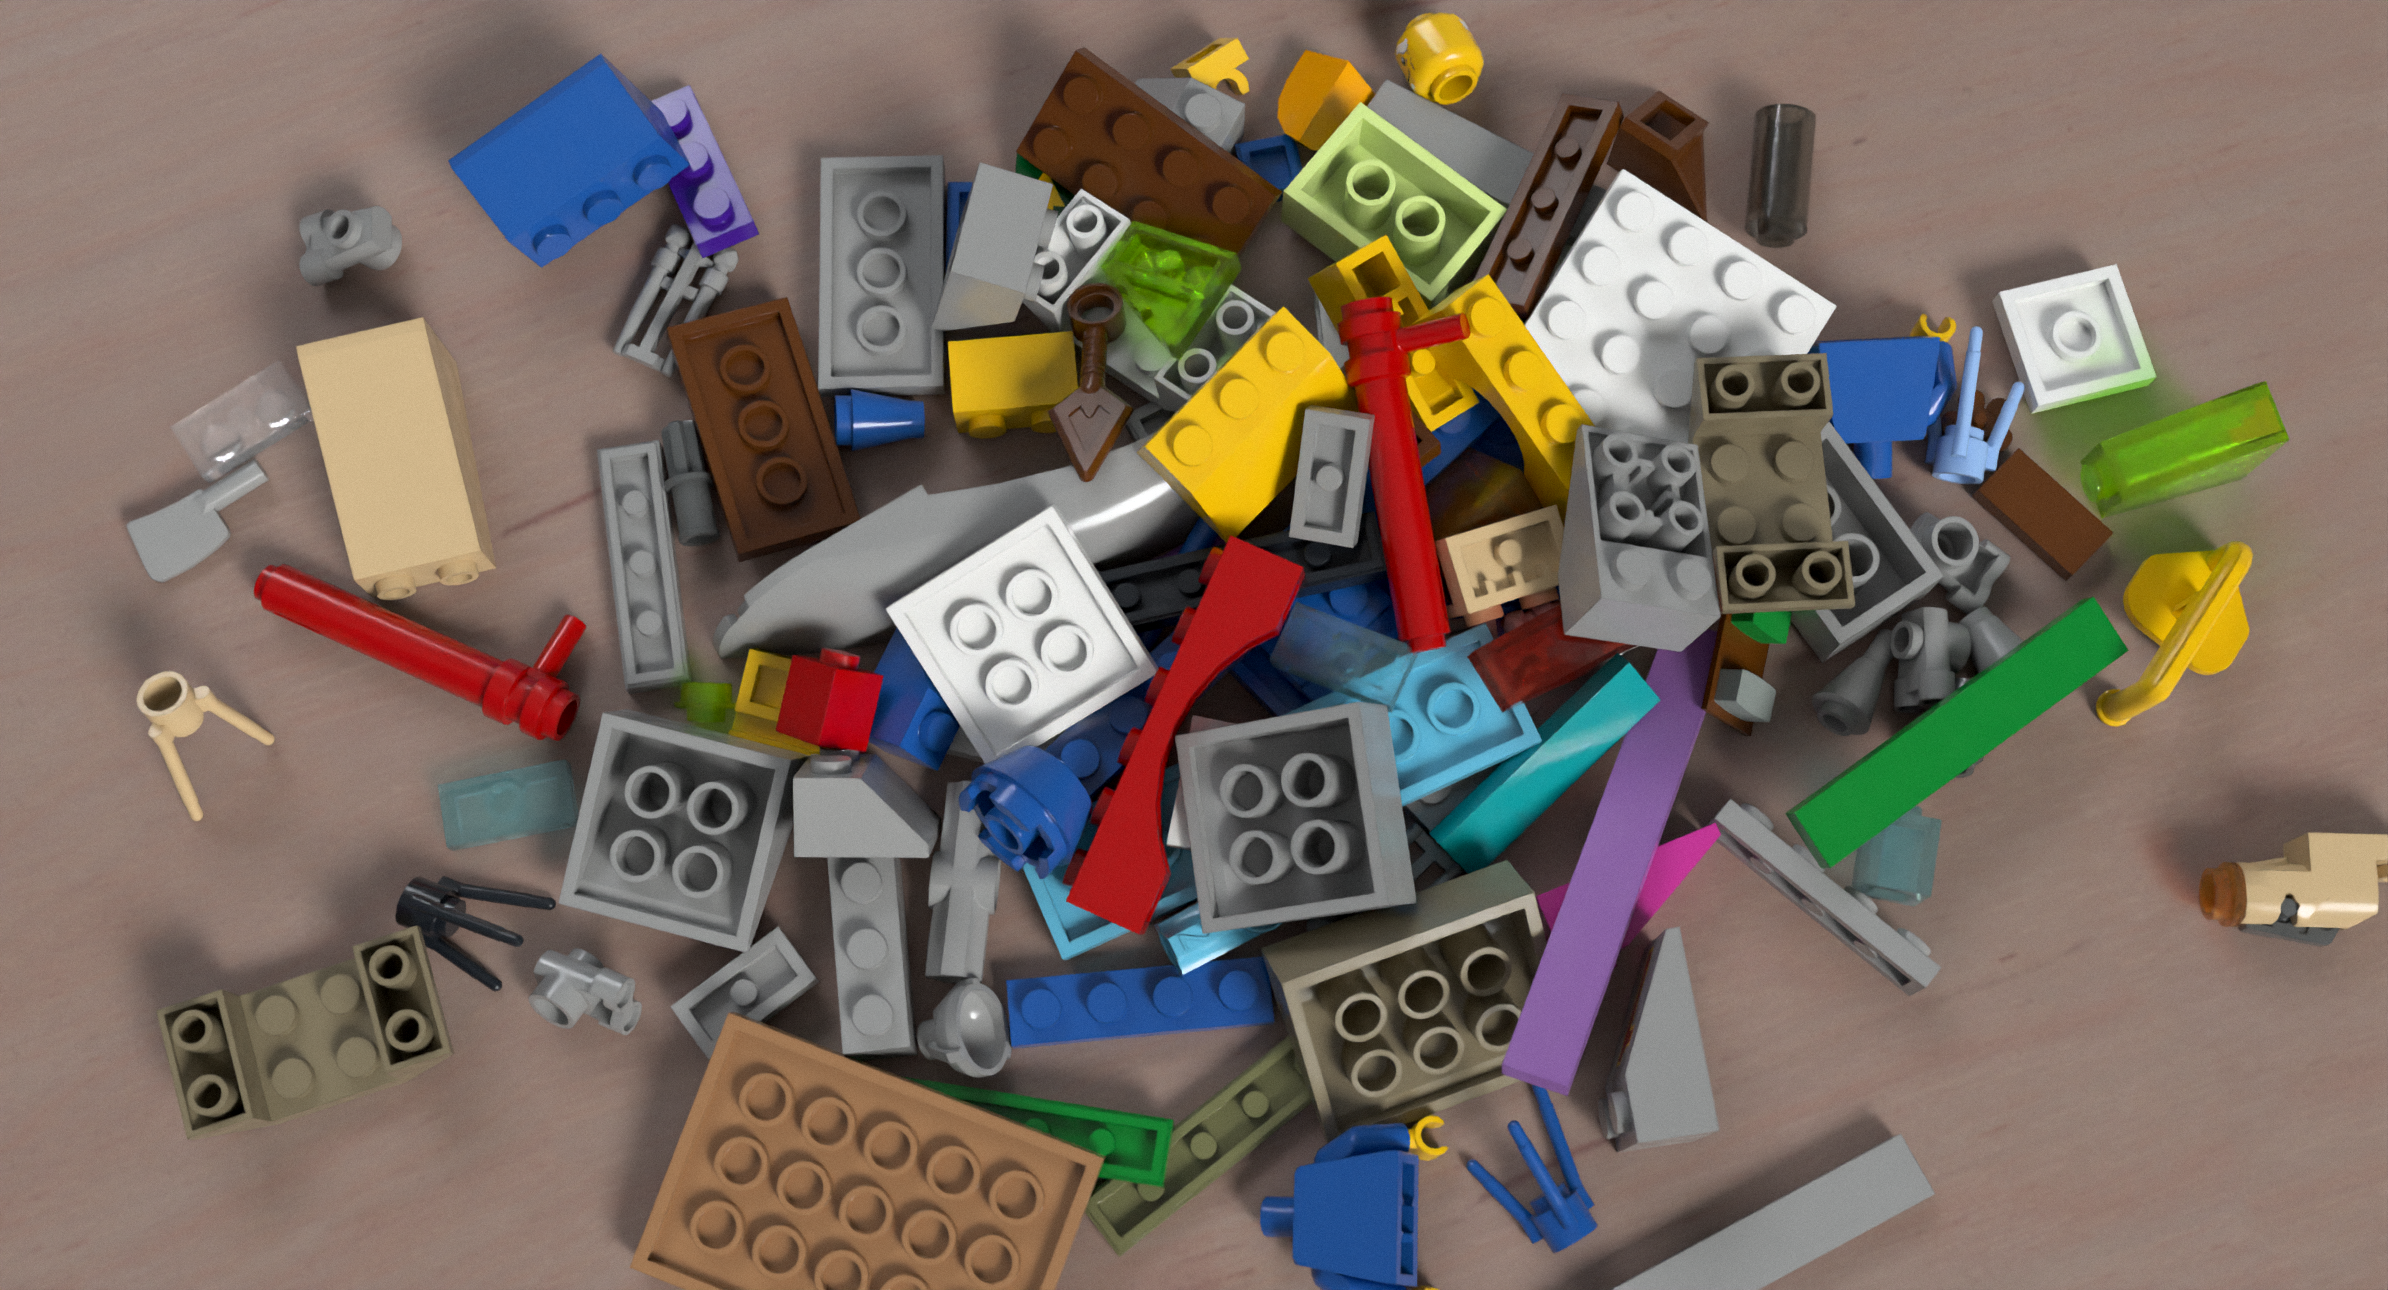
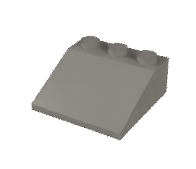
(1295, 817)
(681, 828)

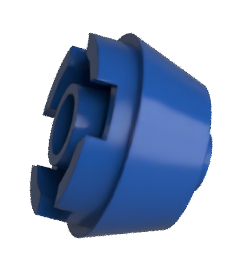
(1029, 809)

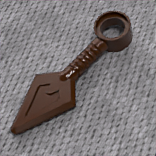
(1092, 414)

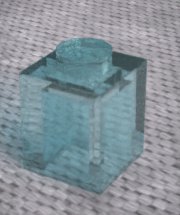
(1899, 860)

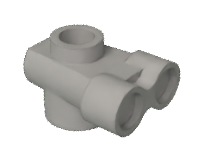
(345, 239)
(1965, 563)
(1928, 656)
(580, 986)

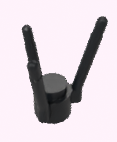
(442, 912)

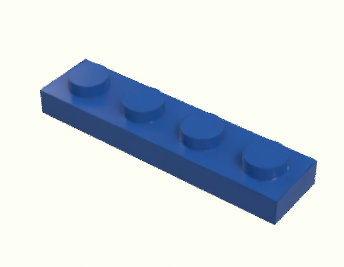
(1138, 1003)

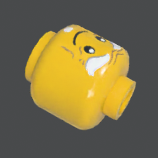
(1439, 57)

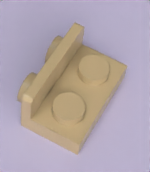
(1502, 564)

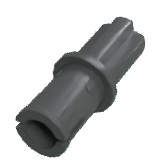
(689, 484)

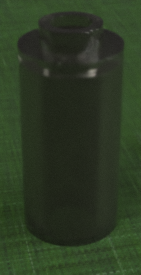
(1780, 174)

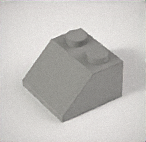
(996, 250)
(858, 809)

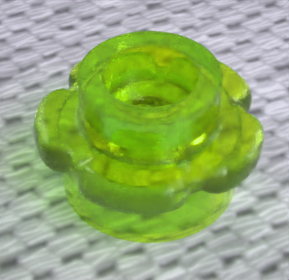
(705, 700)

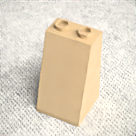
(398, 457)

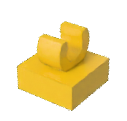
(1215, 64)

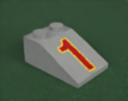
(1659, 1068)

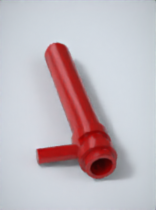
(1378, 373)
(504, 689)

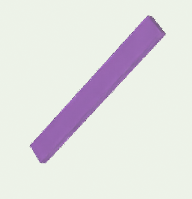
(1610, 874)

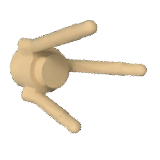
(178, 712)

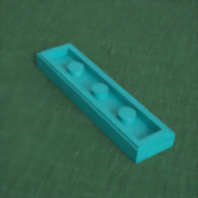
(1538, 776)

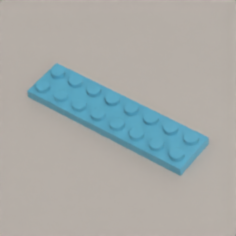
(1440, 734)

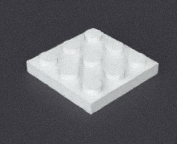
(1023, 637)

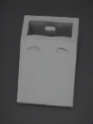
(1636, 542)

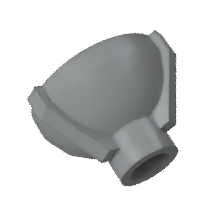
(967, 1030)

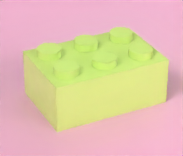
(1382, 183)

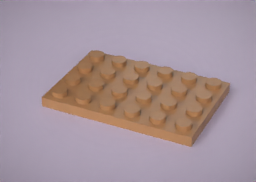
(855, 1180)

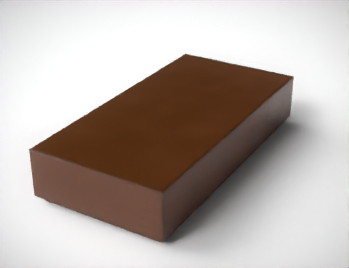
(2042, 514)

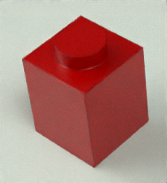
(829, 701)

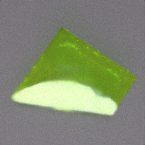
(1170, 281)

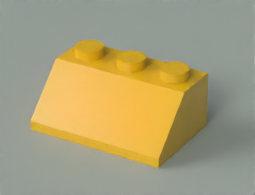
(1244, 426)

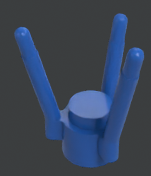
(1560, 1211)

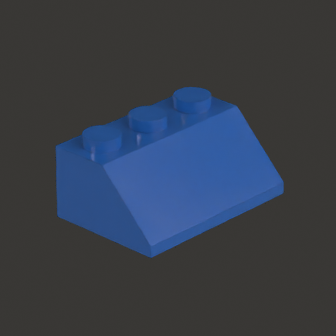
(570, 161)

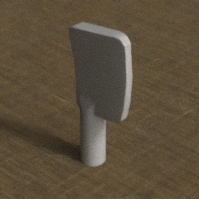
(191, 528)

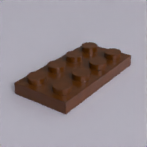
(1144, 158)
(763, 428)

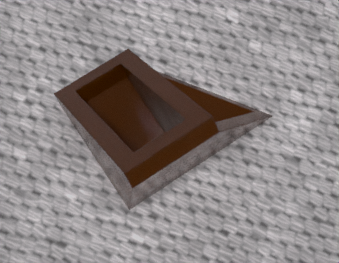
(1664, 149)

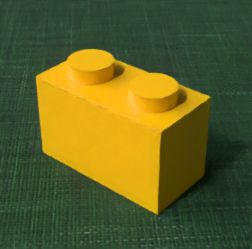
(1010, 381)

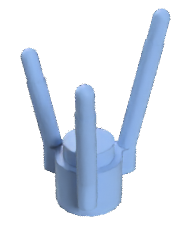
(1962, 453)

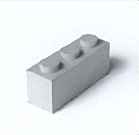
(872, 958)

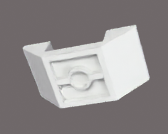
(1074, 258)

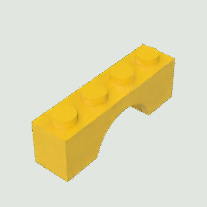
(1519, 382)

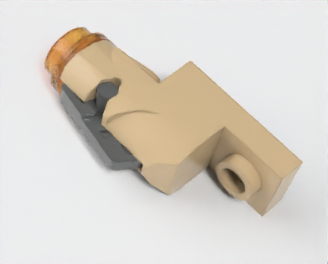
(2305, 896)

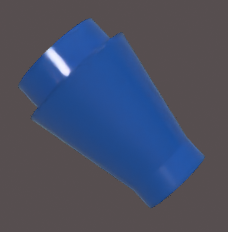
(876, 419)

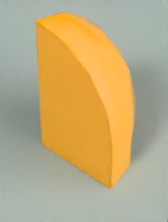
(1320, 98)

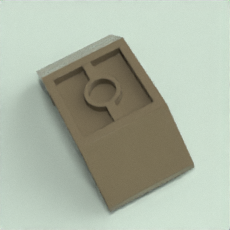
(1767, 482)
(306, 1039)

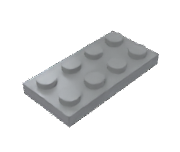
(881, 275)

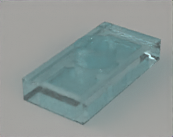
(1343, 656)
(508, 805)

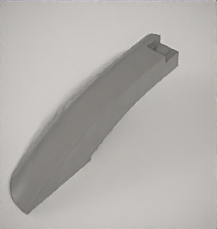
(844, 584)

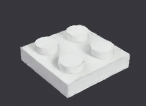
(2074, 338)

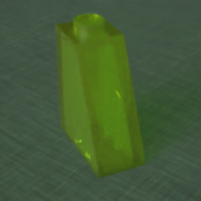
(2184, 452)

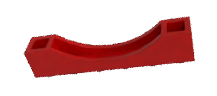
(1241, 608)

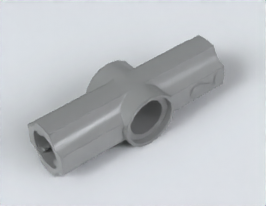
(961, 895)

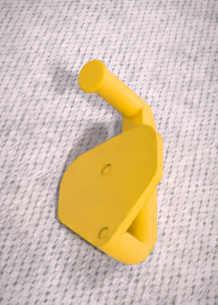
(2194, 615)

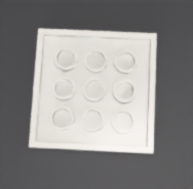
(1650, 297)

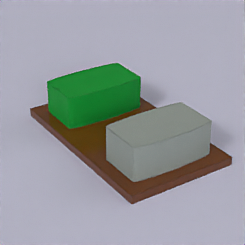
(1738, 661)

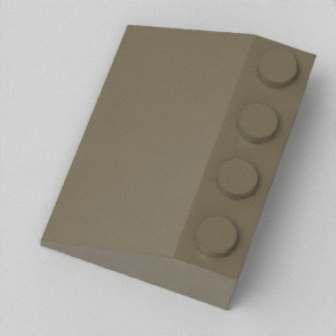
(1410, 999)

